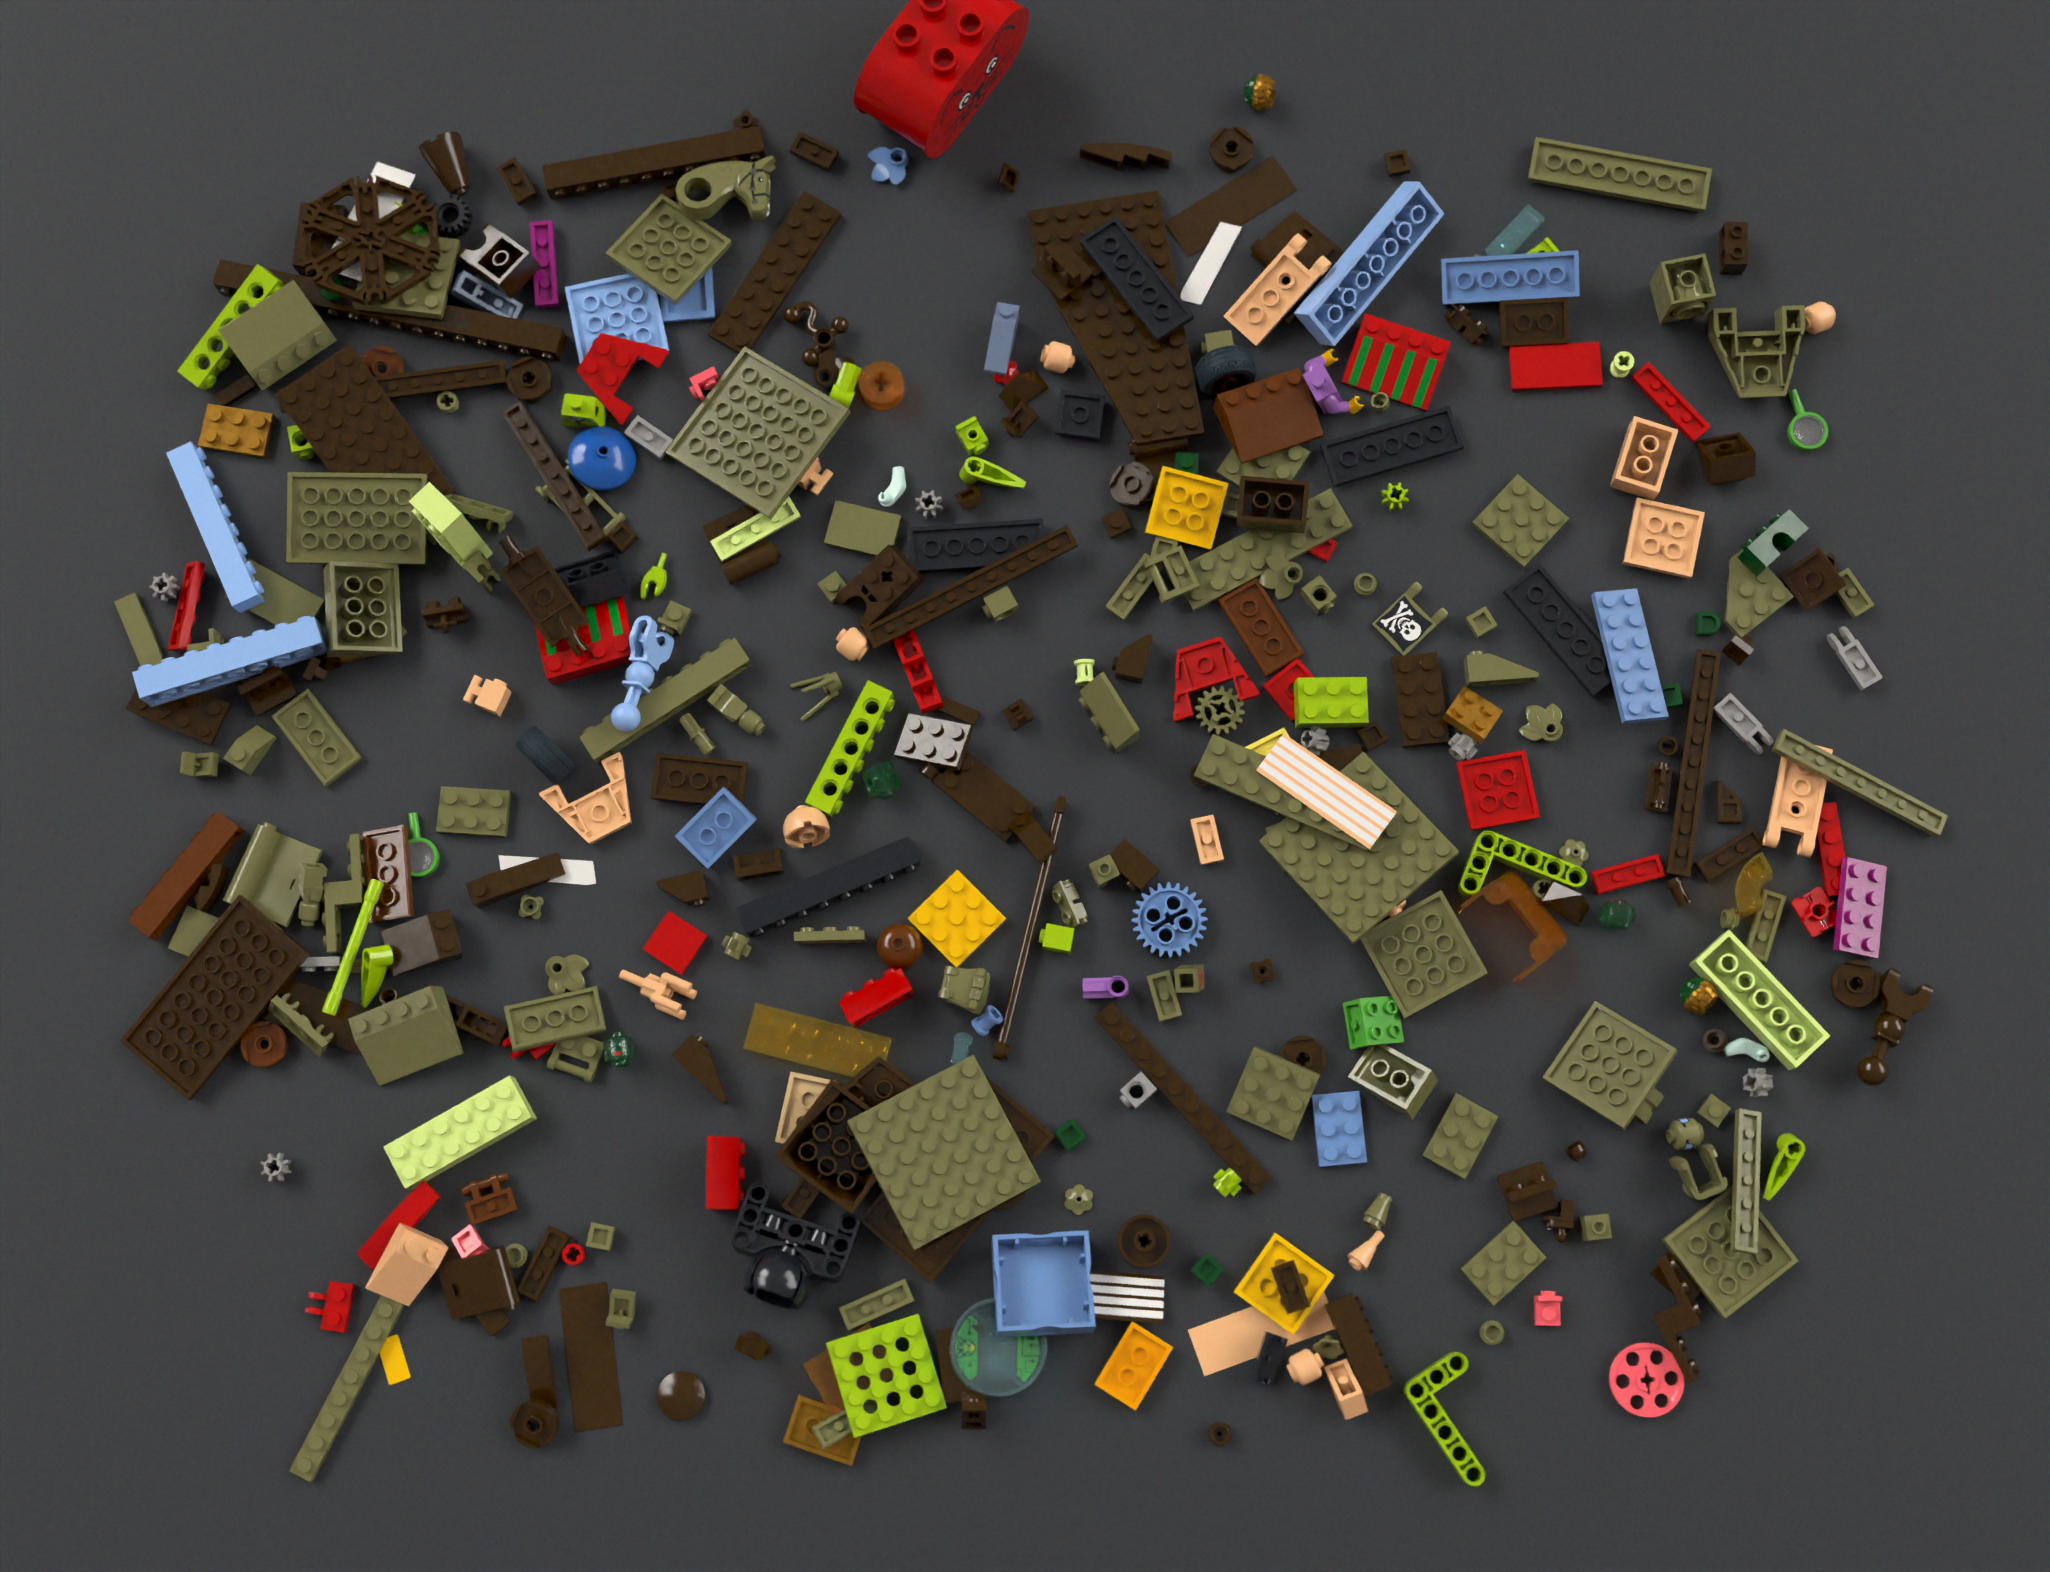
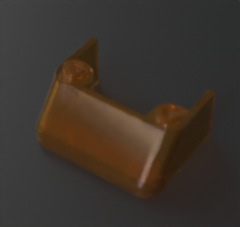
(1548, 932)

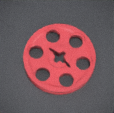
(1636, 1387)

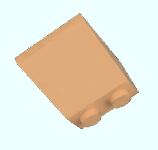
(406, 1264)

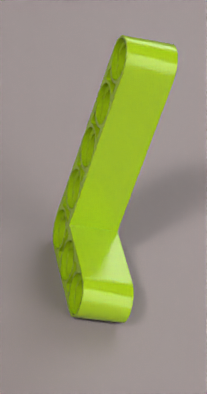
(1517, 861)
(1440, 1417)

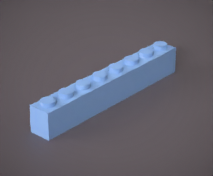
(215, 527)

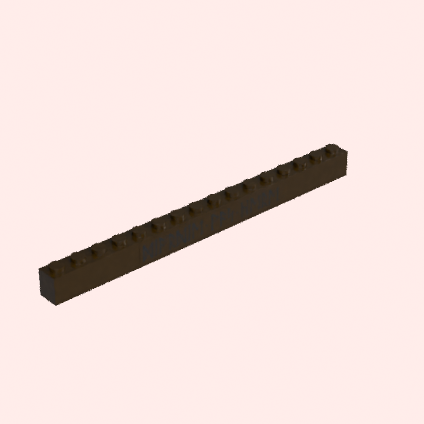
(457, 323)

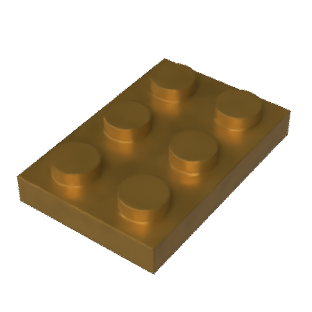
(236, 431)
(800, 1434)

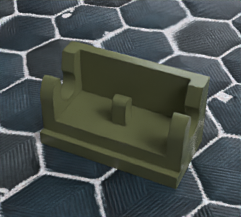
(481, 570)

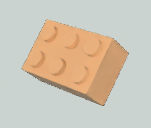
(1643, 458)

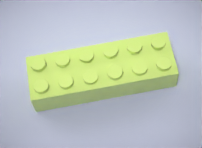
(447, 525)
(1759, 1000)
(460, 1132)

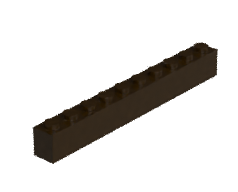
(651, 162)

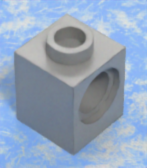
(1141, 1081)

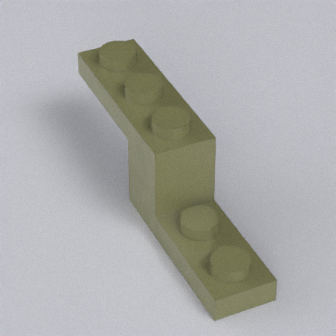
(344, 895)

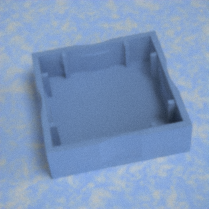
(1042, 1284)

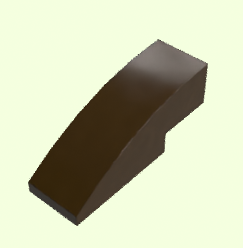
(540, 1369)

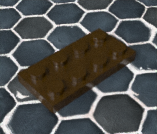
(1419, 699)
(194, 715)
(696, 778)

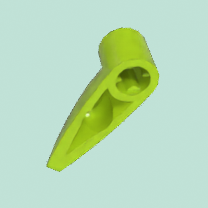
(988, 473)
(374, 967)
(1784, 1163)

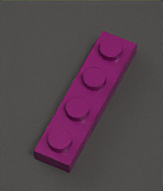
(544, 253)

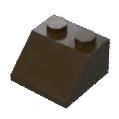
(1726, 458)

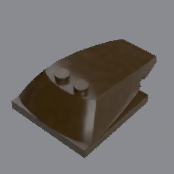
(822, 1143)

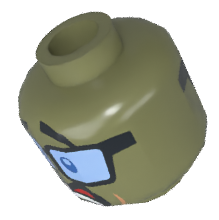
(1685, 1134)

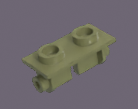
(1064, 894)

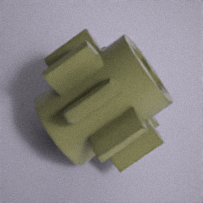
(736, 946)

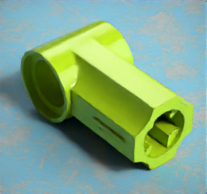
(844, 388)

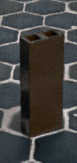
(235, 390)
(959, 711)

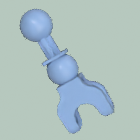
(645, 658)

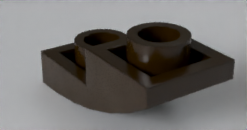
(209, 895)

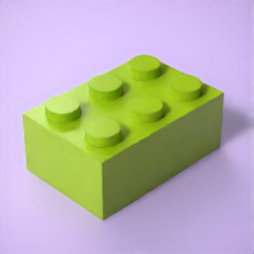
(1331, 702)

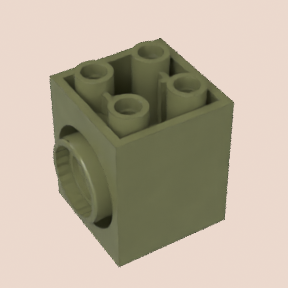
(1682, 288)

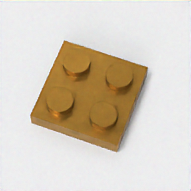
(1472, 714)

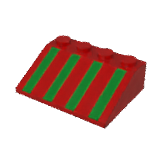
(1396, 362)
(604, 636)

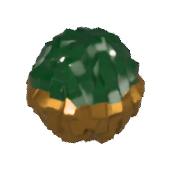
(1259, 92)
(1698, 995)

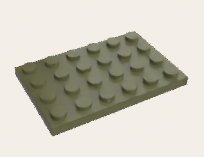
(354, 518)

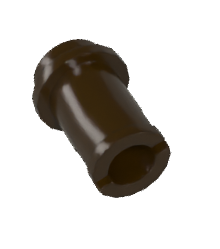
(1678, 891)

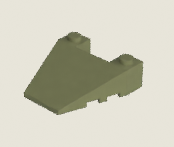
(1757, 361)

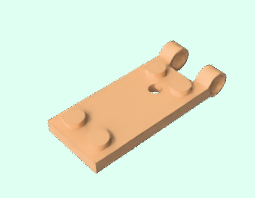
(1268, 298)
(1801, 789)

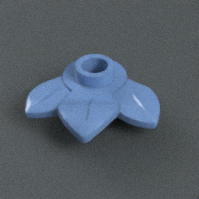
(886, 167)

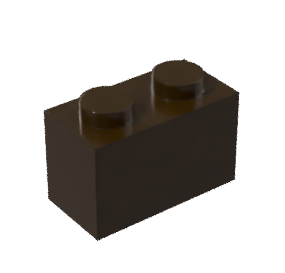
(1133, 866)

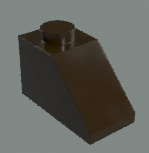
(1133, 660)
(1032, 837)
(688, 887)

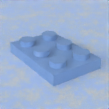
(716, 827)
(1338, 1128)

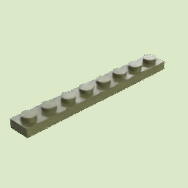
(1859, 783)
(346, 1388)

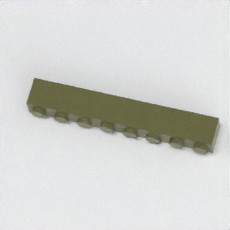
(670, 698)

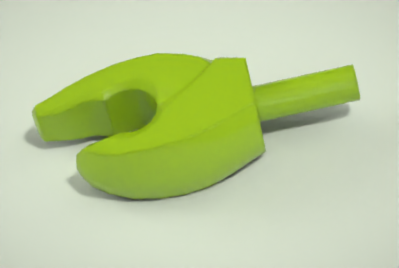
(654, 575)

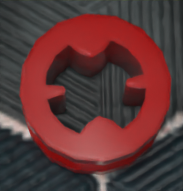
(567, 1250)

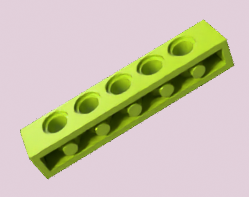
(206, 348)
(871, 695)

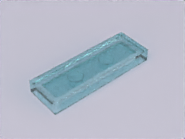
(1515, 233)

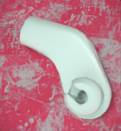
(895, 489)
(1747, 1047)

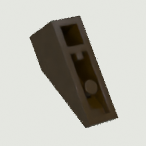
(700, 1063)

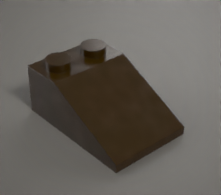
(423, 942)

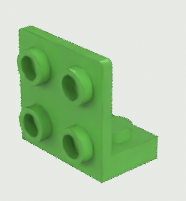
(1372, 1022)

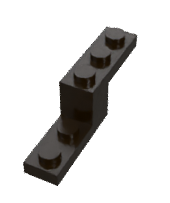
(1678, 1317)

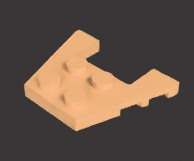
(599, 811)

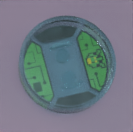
(990, 1363)

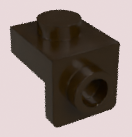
(1019, 420)

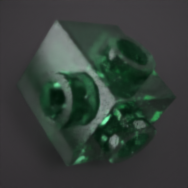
(881, 780)

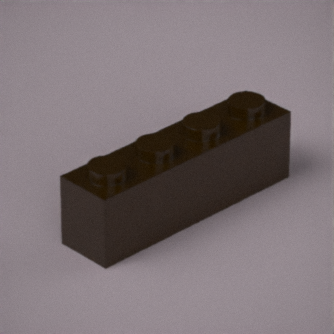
(1358, 1344)

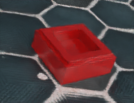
(1324, 551)

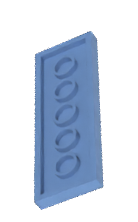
(1510, 277)
(1629, 656)

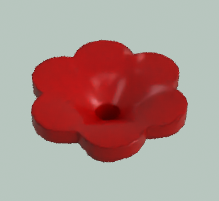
(1011, 373)

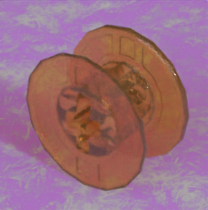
(892, 390)

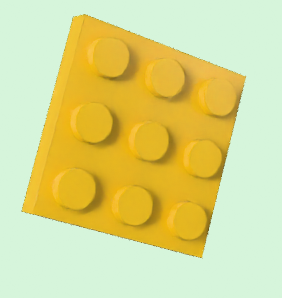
(1186, 507)
(956, 918)
(1260, 1288)

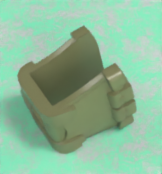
(965, 988)
(1716, 1185)

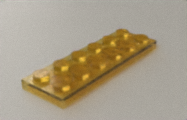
(813, 1041)

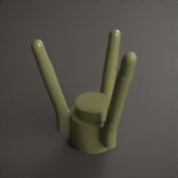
(828, 682)

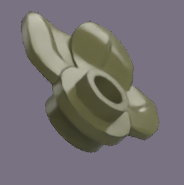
(1277, 575)
(1540, 721)
(569, 975)

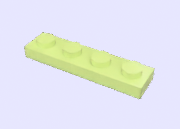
(753, 531)

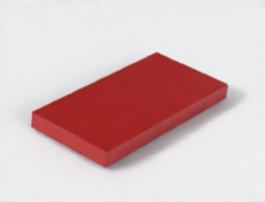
(1555, 366)

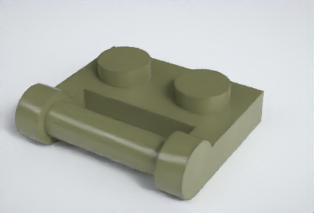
(1178, 572)
(580, 1048)

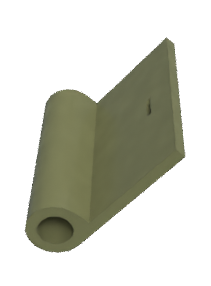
(271, 873)

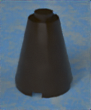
(448, 161)

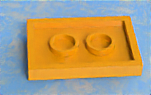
(1133, 1365)

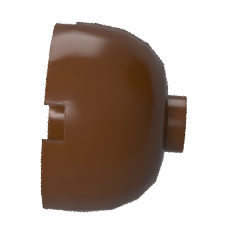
(899, 946)

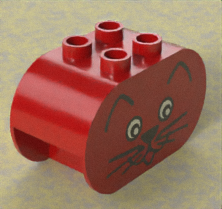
(939, 67)

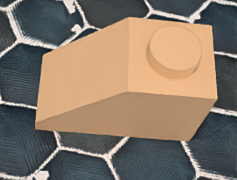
(1346, 1389)

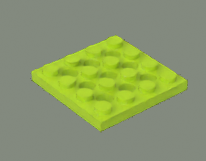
(924, 1376)

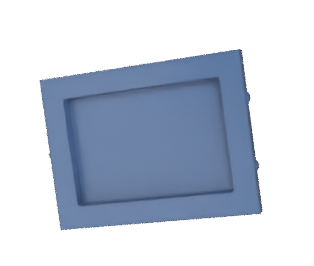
(695, 305)

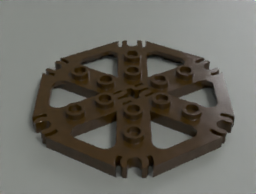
(368, 224)

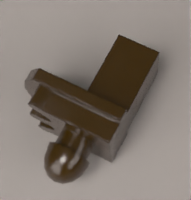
(1563, 1222)
(753, 1345)

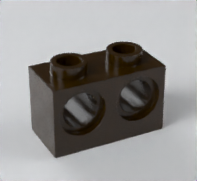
(1733, 248)

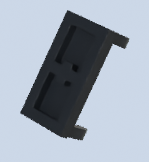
(1268, 1358)

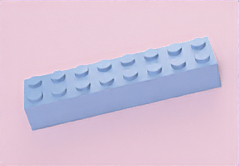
(1369, 263)
(230, 661)

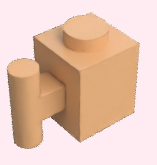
(813, 476)
(490, 697)

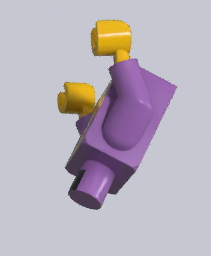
(1324, 388)

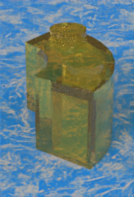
(1750, 883)

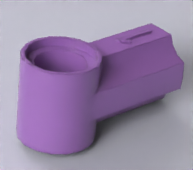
(1102, 988)

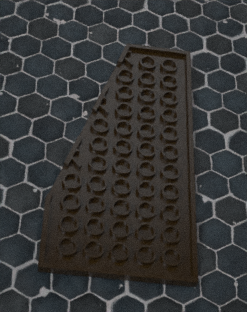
(1144, 379)

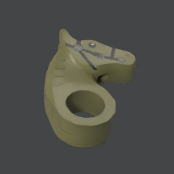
(724, 181)

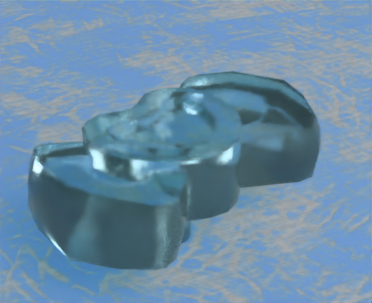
(961, 1049)

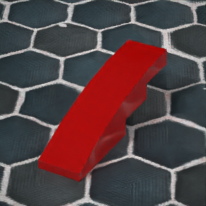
(918, 672)
(409, 1212)

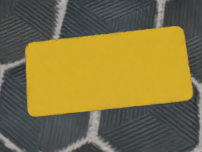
(394, 1360)

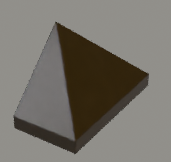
(1022, 388)
(1566, 902)

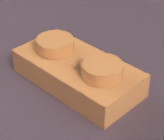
(1206, 840)

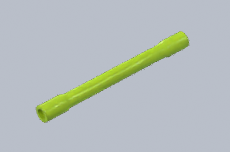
(335, 994)

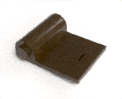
(1273, 243)
(1156, 456)
(749, 561)
(479, 1283)

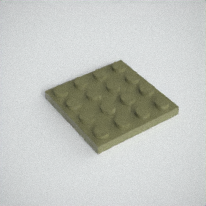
(668, 249)
(429, 296)
(1423, 954)
(1610, 1065)
(1722, 1275)

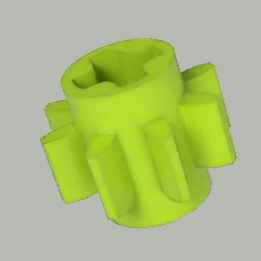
(1396, 490)
(1227, 1182)

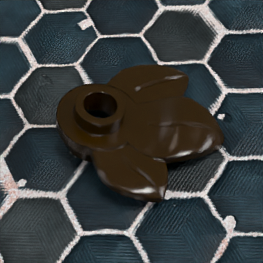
(830, 365)

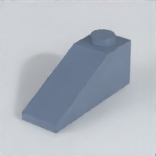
(483, 296)
(1002, 338)

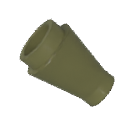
(1377, 1213)

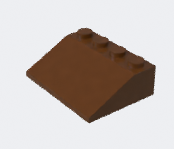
(1268, 415)

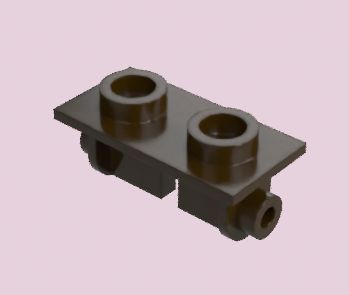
(1461, 317)
(1658, 787)

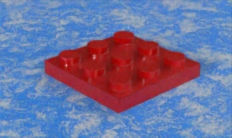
(1497, 790)

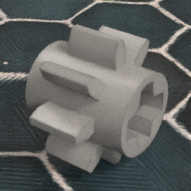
(932, 509)
(164, 587)
(1315, 740)
(1462, 747)
(1757, 1082)
(269, 1170)

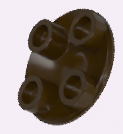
(681, 1395)

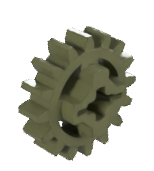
(1227, 715)

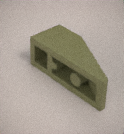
(1492, 670)

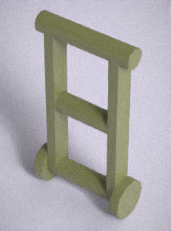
(546, 494)

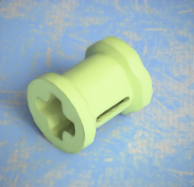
(1621, 371)
(1084, 671)

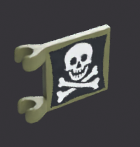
(1406, 623)

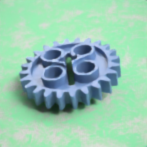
(1158, 902)

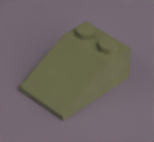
(1394, 1078)

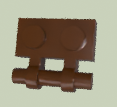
(493, 1204)

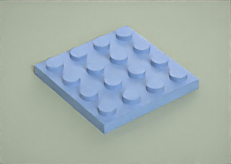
(616, 308)

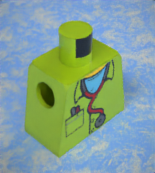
(580, 411)

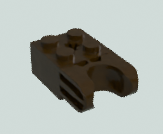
(501, 262)
(876, 589)

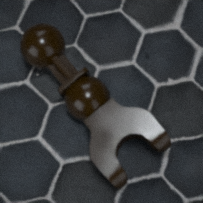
(1890, 1026)

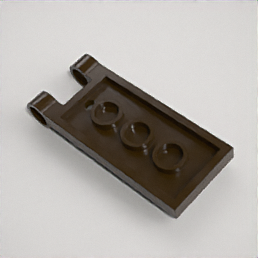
(981, 794)

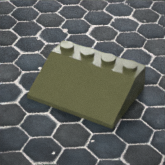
(277, 335)
(362, 609)
(407, 1034)

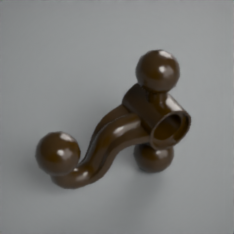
(838, 326)

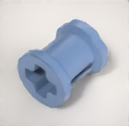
(987, 1020)

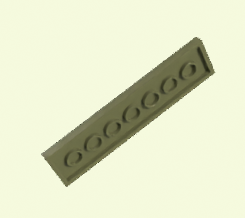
(1619, 175)
(1245, 556)
(1234, 770)

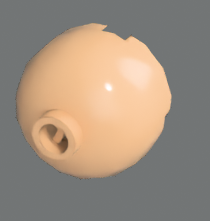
(805, 826)

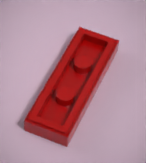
(1627, 874)

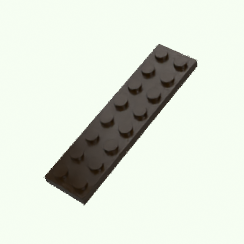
(775, 273)

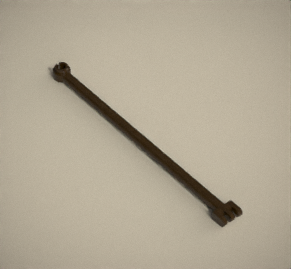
(1001, 1049)

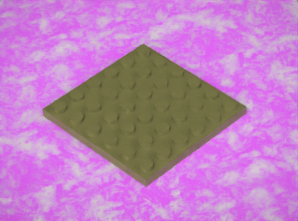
(757, 432)
(1359, 885)
(943, 1152)

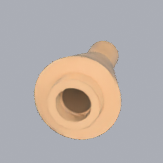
(1361, 1256)

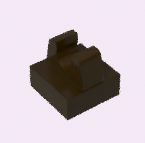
(1738, 649)
(314, 670)
(1017, 714)

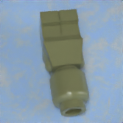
(736, 710)
(311, 891)

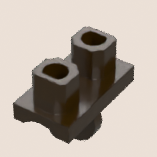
(445, 616)

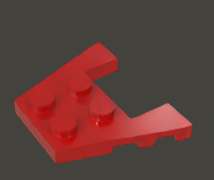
(608, 366)
(1204, 667)

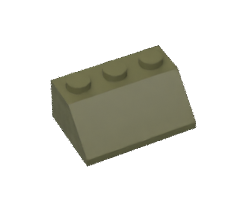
(1109, 713)

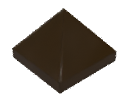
(1008, 177)

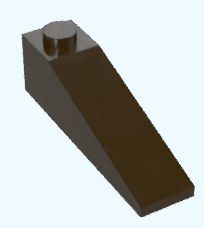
(514, 880)

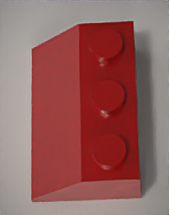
(876, 997)
(725, 1173)

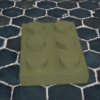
(473, 811)
(1460, 1136)
(1503, 1263)

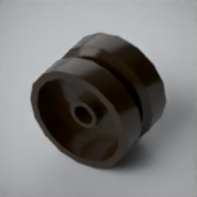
(1154, 1231)

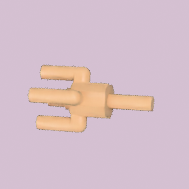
(661, 990)

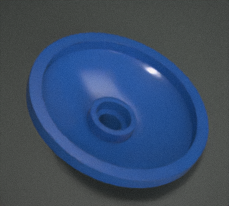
(597, 469)

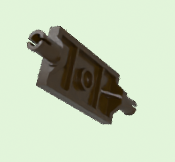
(544, 595)

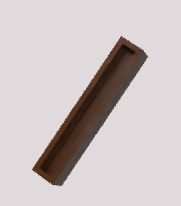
(186, 875)

